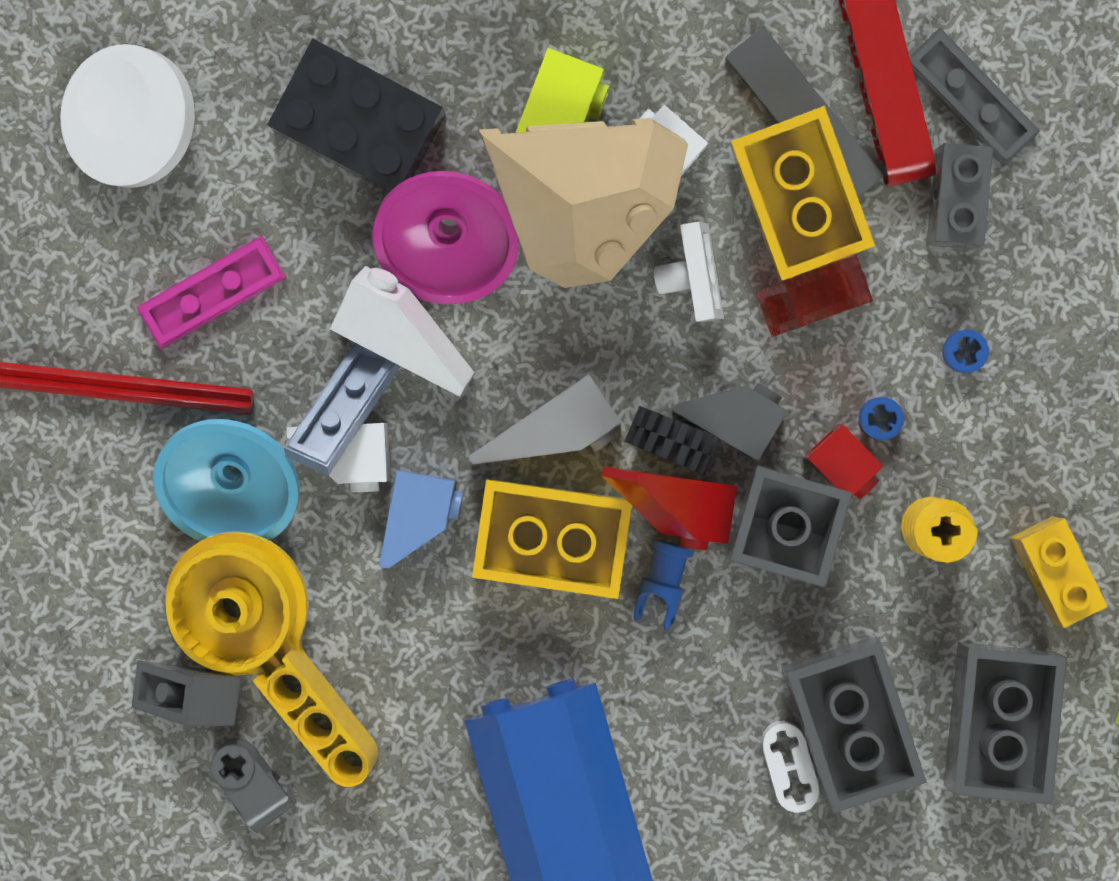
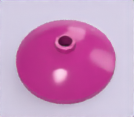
(442, 260)

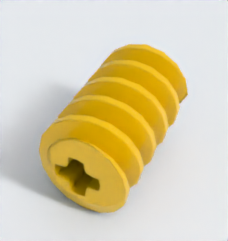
(947, 545)

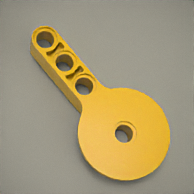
(263, 640)

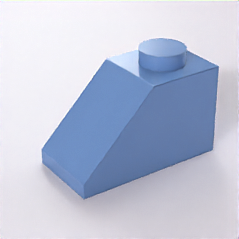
(417, 513)

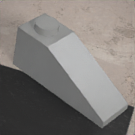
(562, 425)

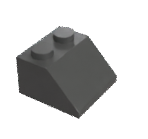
(789, 526)

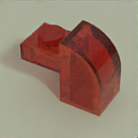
(814, 296)

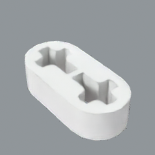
(801, 763)

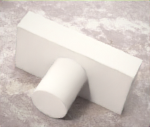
(695, 273)

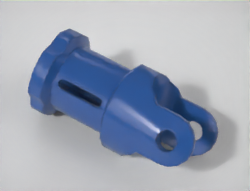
(664, 578)

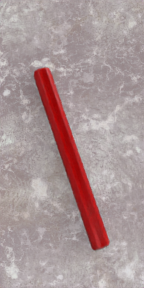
(126, 388)

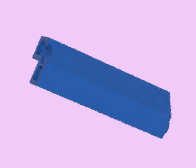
(557, 788)

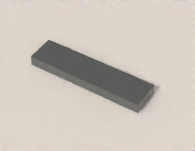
(789, 94)

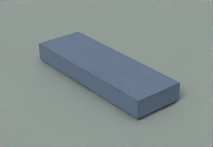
(340, 409)

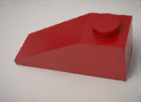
(678, 505)

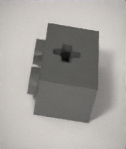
(959, 196)

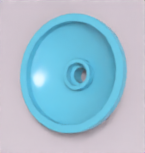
(211, 499)

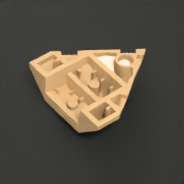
(586, 193)

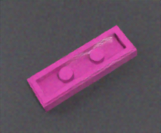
(211, 292)

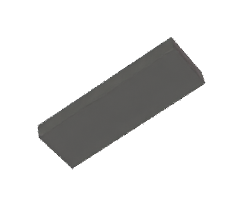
(972, 97)

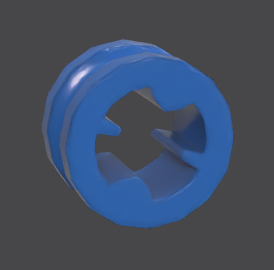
(979, 356)
(873, 431)

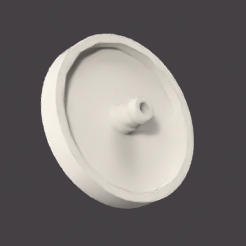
(127, 116)

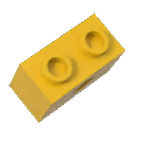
(1058, 572)

